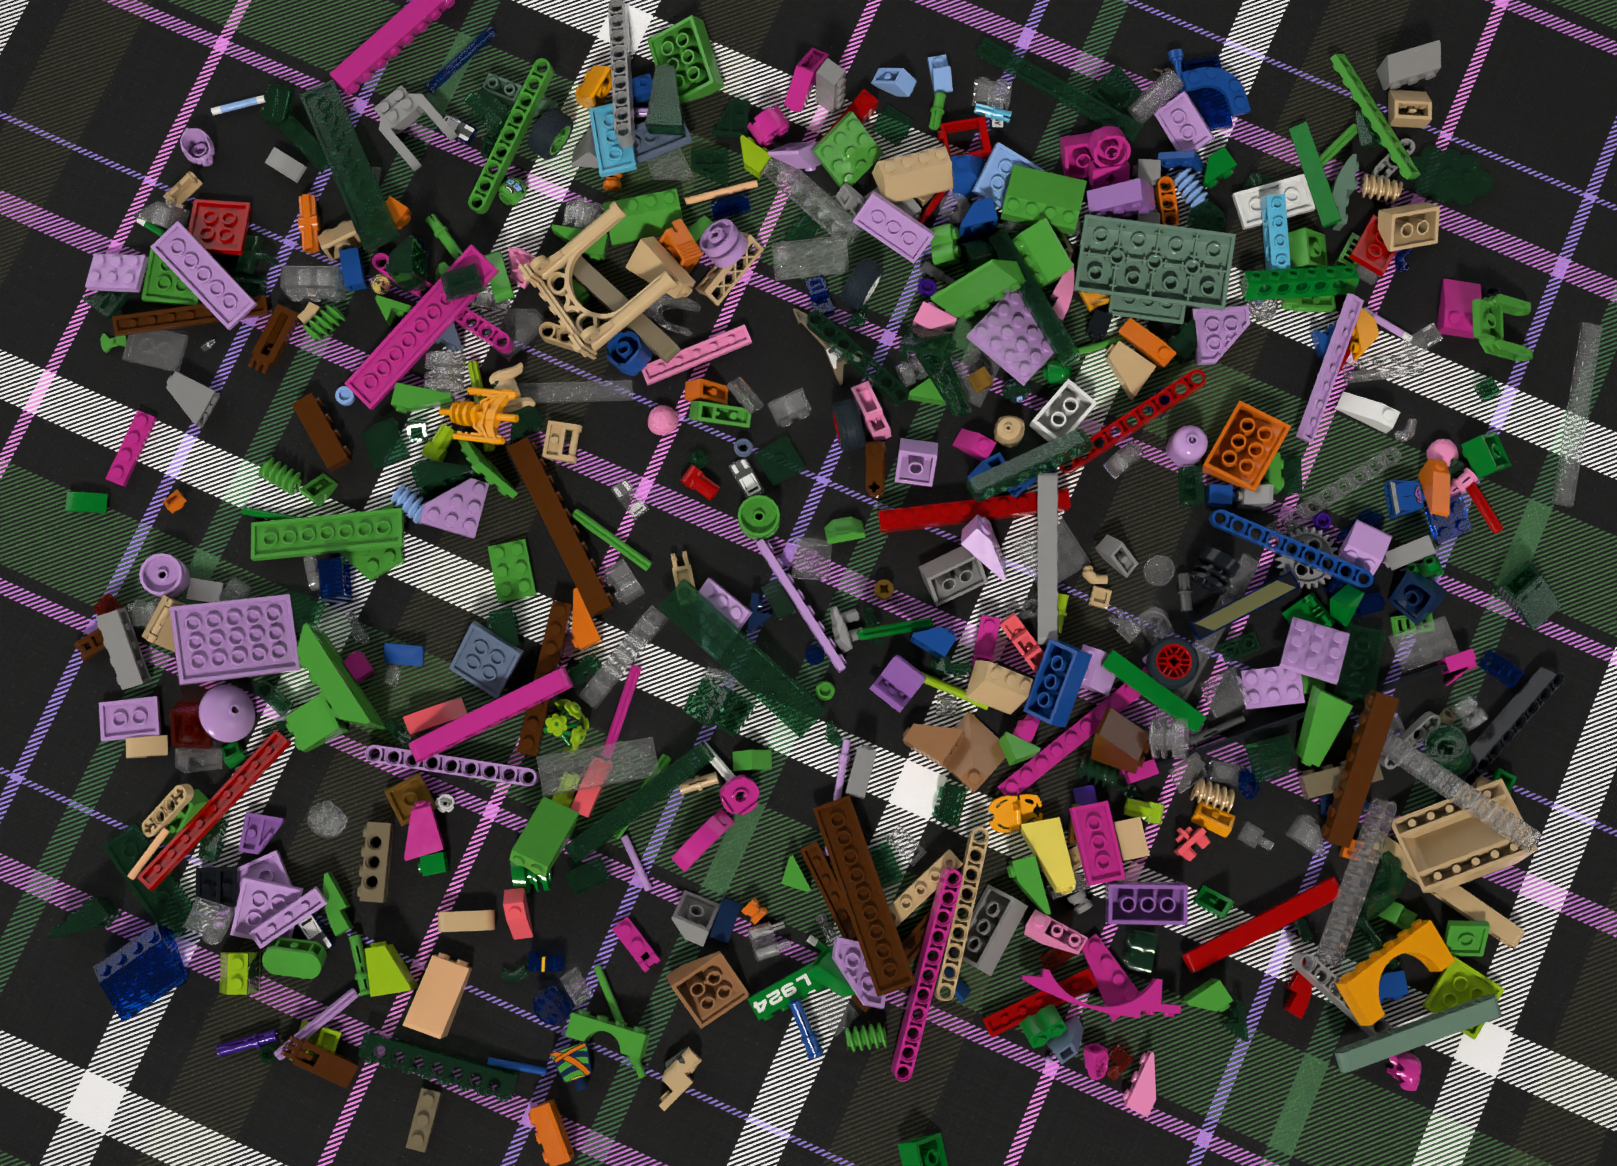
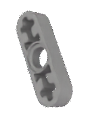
(1385, 161)

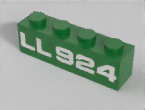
(782, 992)

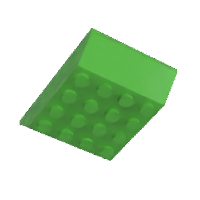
(334, 679)

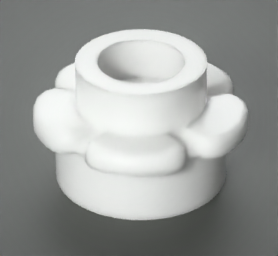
(445, 798)

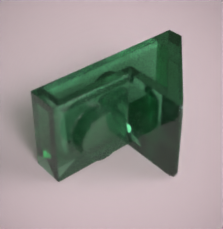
(1239, 1025)

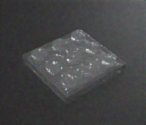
(1070, 553)

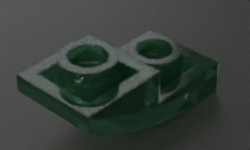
(1239, 647)
(211, 843)

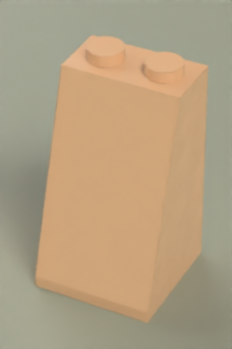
(438, 996)

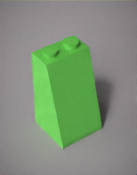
(544, 837)

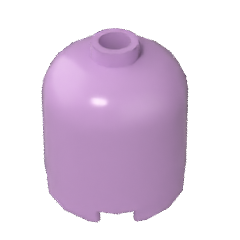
(1182, 450)

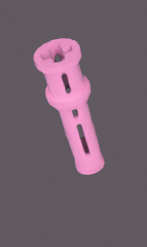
(1458, 485)

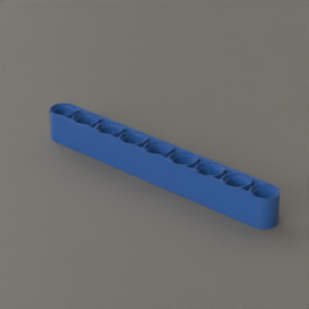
(1300, 549)

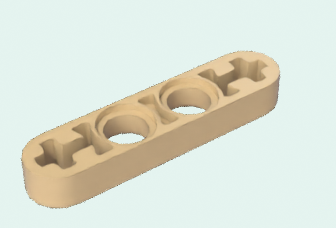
(169, 813)

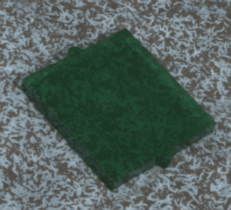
(892, 125)

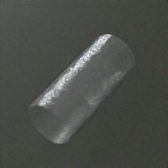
(1155, 96)

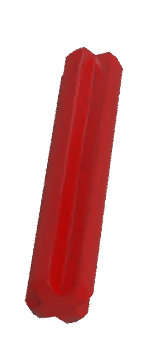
(1484, 508)

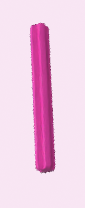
(623, 705)

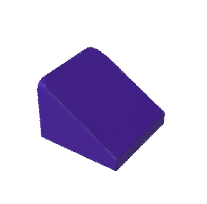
(1085, 795)

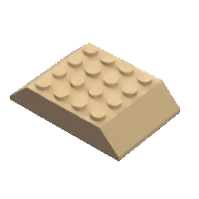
(1454, 847)

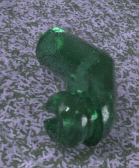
(516, 976)

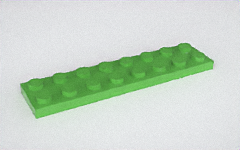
(327, 534)

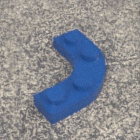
(1223, 82)

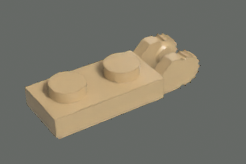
(682, 572)

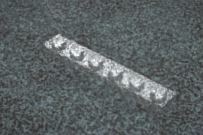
(578, 391)

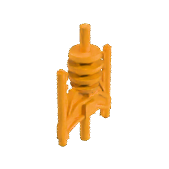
(483, 416)

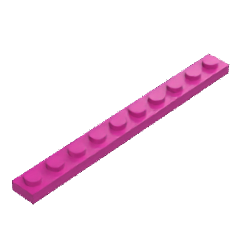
(1067, 742)

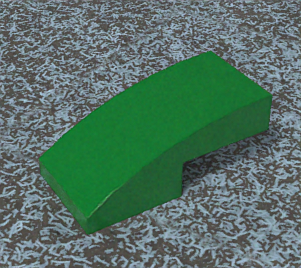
(86, 502)

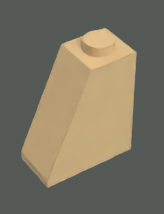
(1129, 368)

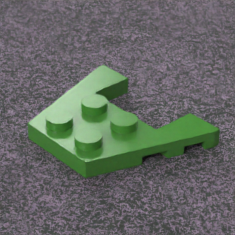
(376, 561)

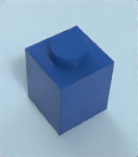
(1219, 495)

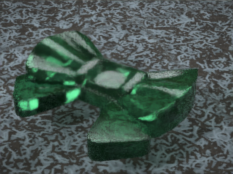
(1455, 465)

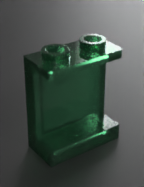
(927, 342)

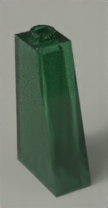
(665, 104)

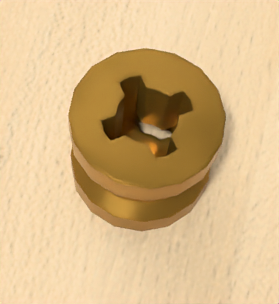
(881, 592)

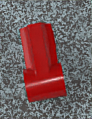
(697, 481)

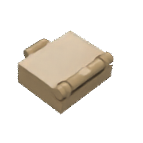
(159, 627)

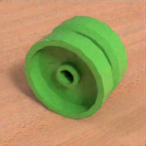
(762, 528)

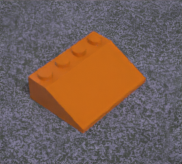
(1245, 447)

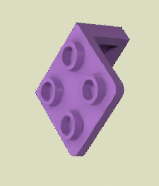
(898, 683)

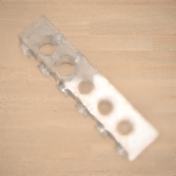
(812, 199)
(623, 657)

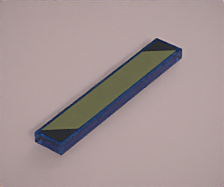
(1244, 605)

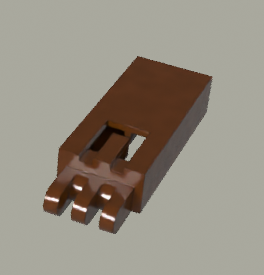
(277, 332)
(328, 1065)

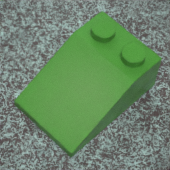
(1028, 879)

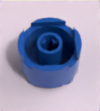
(628, 353)

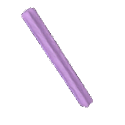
(320, 1020)

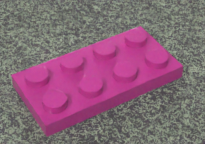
(1097, 843)

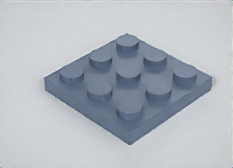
(486, 659)

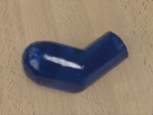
(1400, 260)

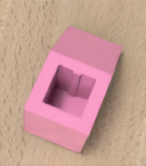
(933, 318)

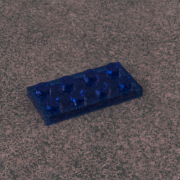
(1209, 101)

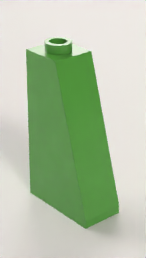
(1321, 725)

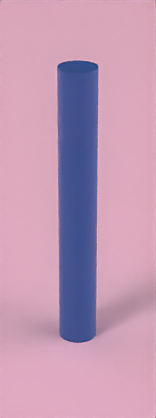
(517, 1066)

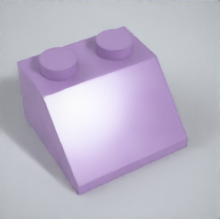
(916, 462)
(1364, 546)
(1096, 677)

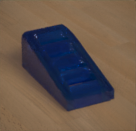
(1511, 668)

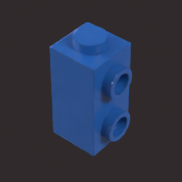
(641, 88)
(352, 268)

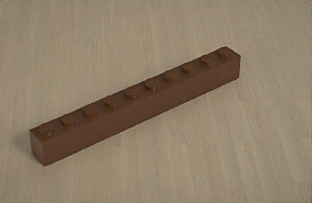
(559, 526)

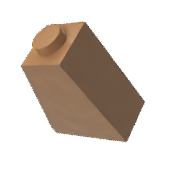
(934, 741)

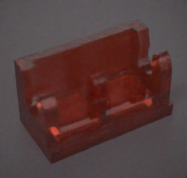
(1054, 958)

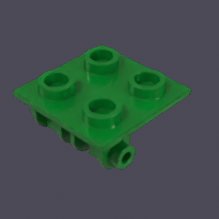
(1309, 609)

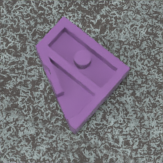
(258, 832)

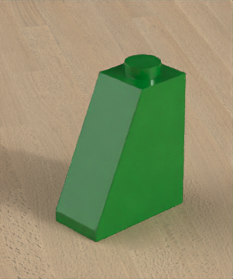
(827, 973)

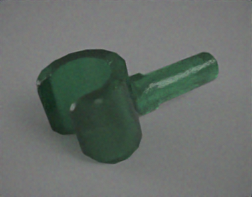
(280, 725)

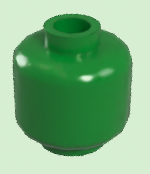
(1055, 373)

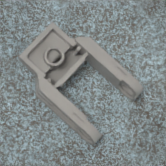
(399, 112)

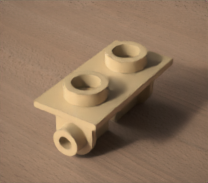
(183, 189)

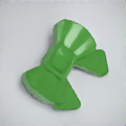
(107, 343)

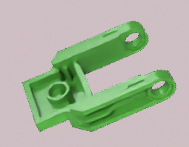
(1489, 326)

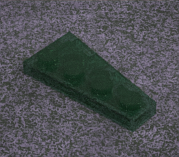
(946, 383)

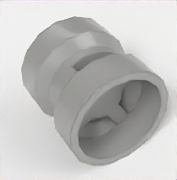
(1080, 901)

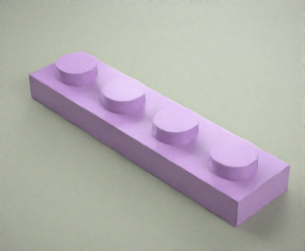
(288, 917)

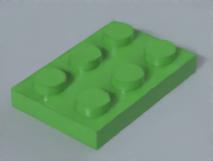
(512, 571)

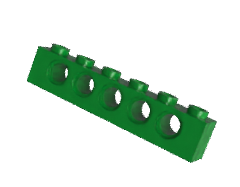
(1299, 282)

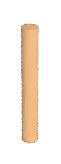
(148, 853)

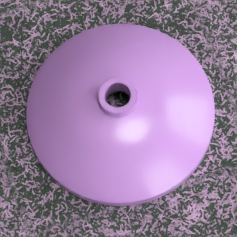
(217, 713)

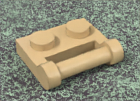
(555, 441)

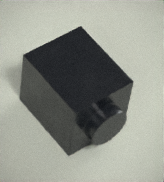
(1098, 325)

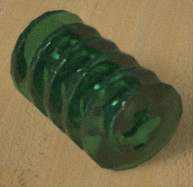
(1098, 772)

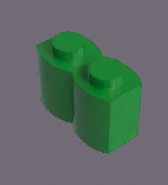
(1043, 1026)

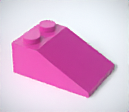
(1456, 307)

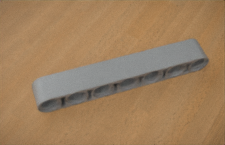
(1324, 985)

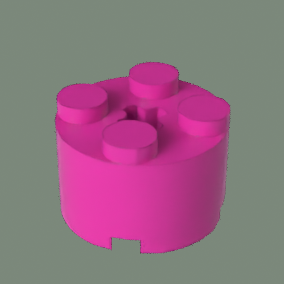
(768, 126)
(1109, 147)

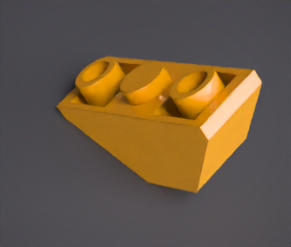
(1363, 334)

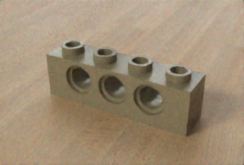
(385, 832)

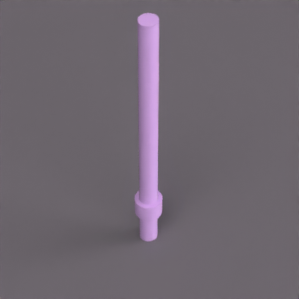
(843, 760)

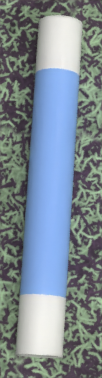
(238, 105)

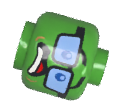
(512, 191)

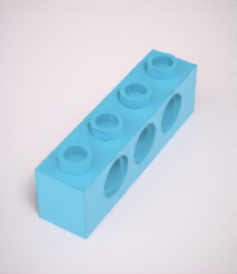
(1275, 232)

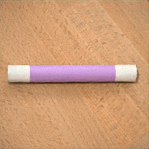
(1389, 326)

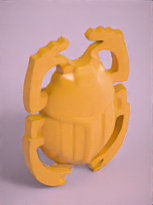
(1013, 812)

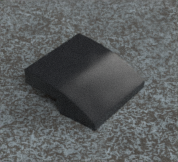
(217, 885)

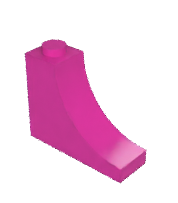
(804, 79)

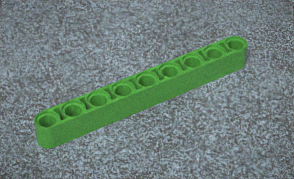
(511, 126)

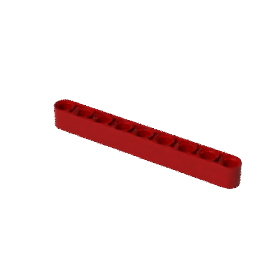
(1142, 419)
(1261, 925)

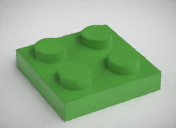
(1466, 937)

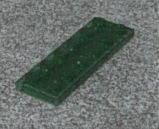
(168, 902)

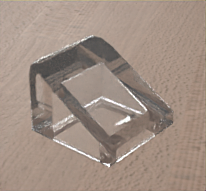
(392, 675)

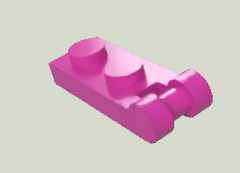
(635, 943)

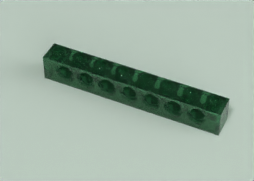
(1037, 303)
(369, 1053)

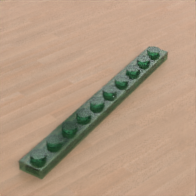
(1057, 89)

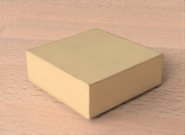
(1100, 597)

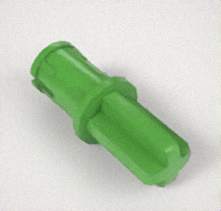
(937, 111)

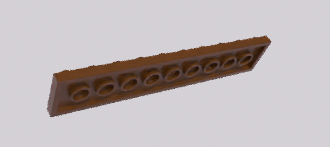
(864, 896)

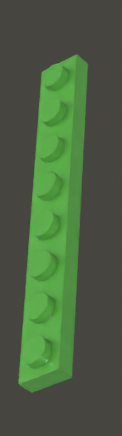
(1375, 116)

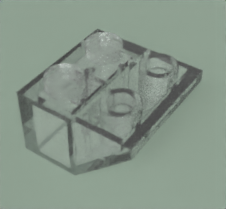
(1225, 692)

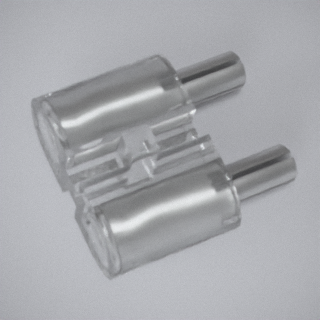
(764, 942)

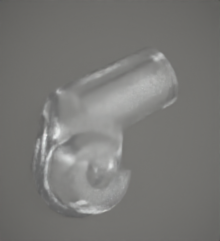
(1408, 432)

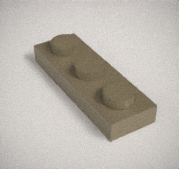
(423, 1119)

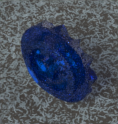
(1248, 791)

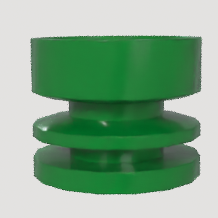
(524, 878)

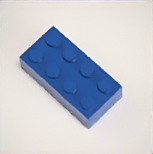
(1057, 683)

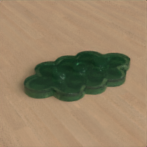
(1450, 176)

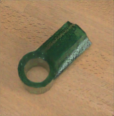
(275, 698)

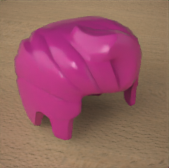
(1406, 1070)

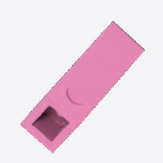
(1053, 933)
(1143, 1088)

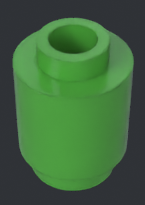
(581, 292)

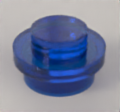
(814, 655)

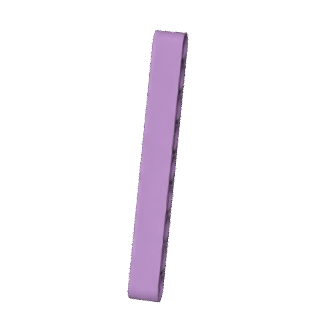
(461, 769)

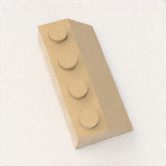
(914, 175)

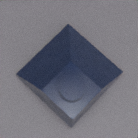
(1417, 596)

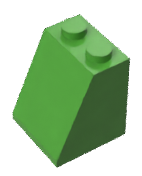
(314, 724)

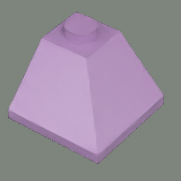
(797, 155)

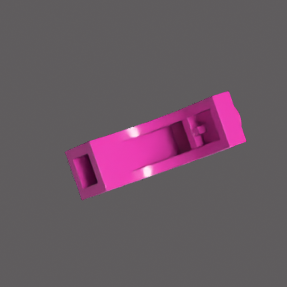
(702, 840)

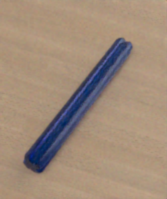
(455, 64)

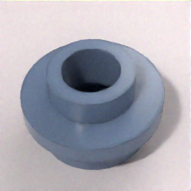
(743, 441)

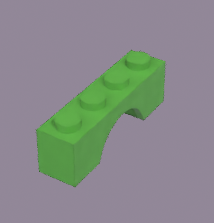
(631, 1040)

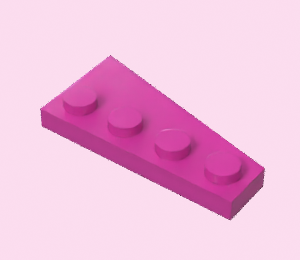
(1111, 979)

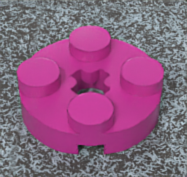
(732, 787)

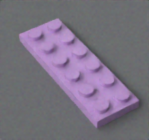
(203, 275)

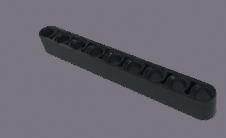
(1512, 720)

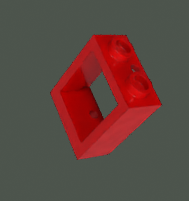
(964, 125)

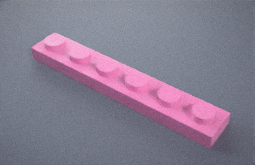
(697, 354)

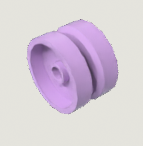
(723, 243)
(164, 575)

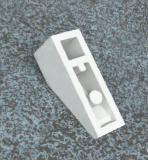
(1368, 411)

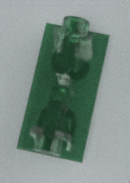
(588, 664)

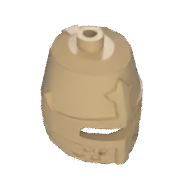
(1009, 431)

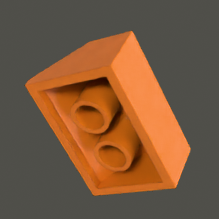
(551, 1133)

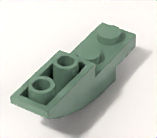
(508, 92)
(1343, 187)

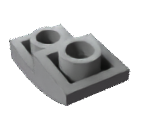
(285, 164)

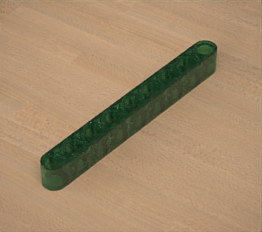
(639, 802)

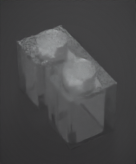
(624, 582)

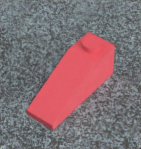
(517, 913)

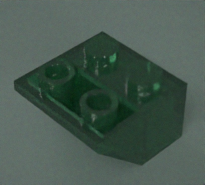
(735, 714)

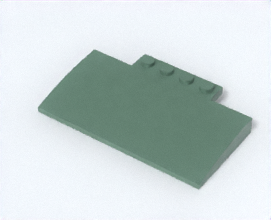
(1153, 267)

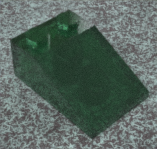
(435, 476)

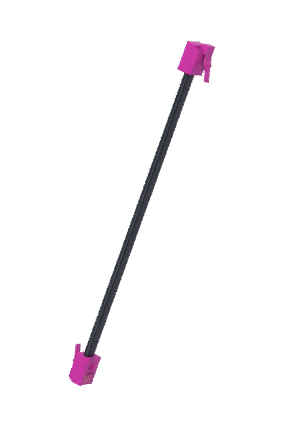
(1446, 665)

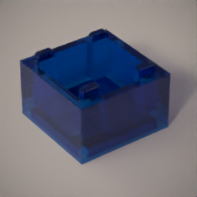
(335, 581)

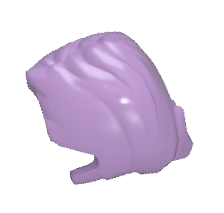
(197, 146)

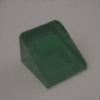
(487, 146)
(417, 430)

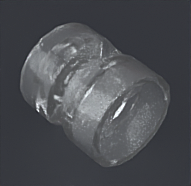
(910, 371)
(1466, 706)

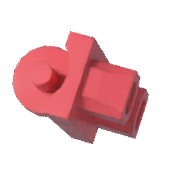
(1185, 848)

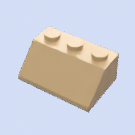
(1409, 226)
(998, 687)

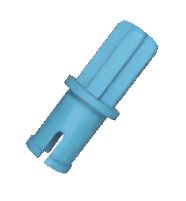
(992, 112)

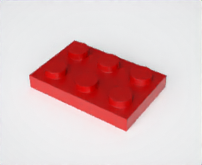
(1371, 249)

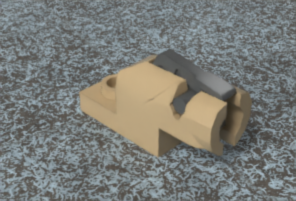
(677, 1075)

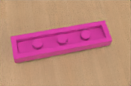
(131, 448)

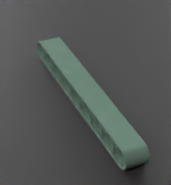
(1417, 1033)

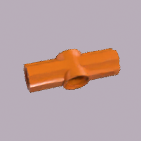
(309, 223)

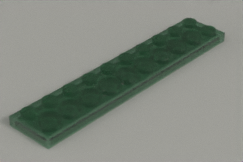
(350, 166)
(742, 658)

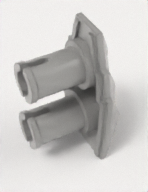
(842, 636)

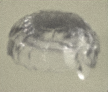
(1159, 570)

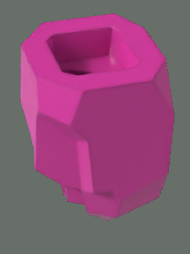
(1027, 728)
(1096, 1060)

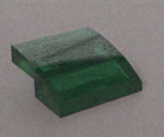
(707, 702)

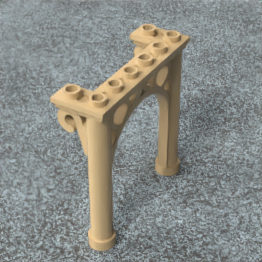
(545, 269)

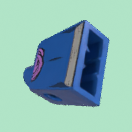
(1403, 497)

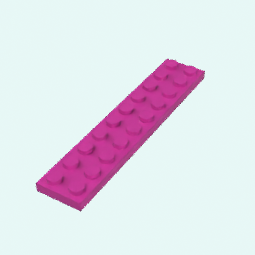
(414, 335)

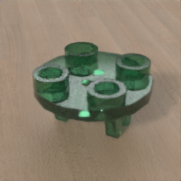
(1211, 214)

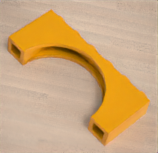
(1361, 985)

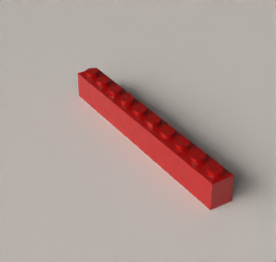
(964, 511)

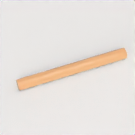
(721, 192)

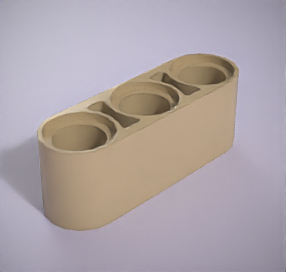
(556, 337)
(466, 921)

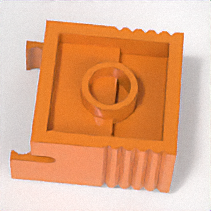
(681, 245)

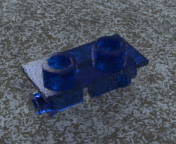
(730, 206)

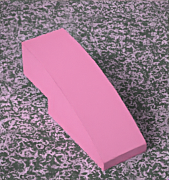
(1063, 294)
(871, 411)

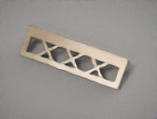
(717, 275)

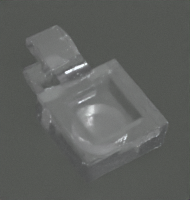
(1252, 836)

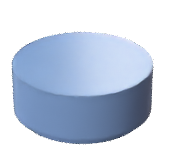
(345, 396)

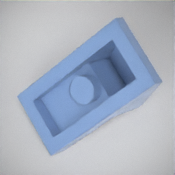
(940, 74)

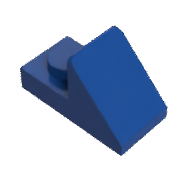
(1322, 340)

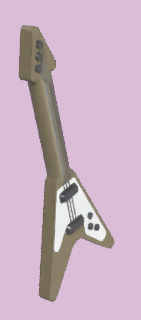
(835, 360)

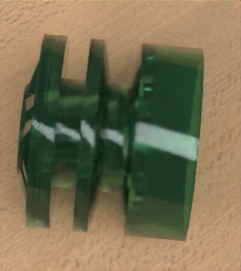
(1449, 749)

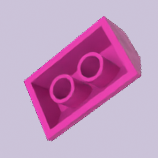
(1075, 155)

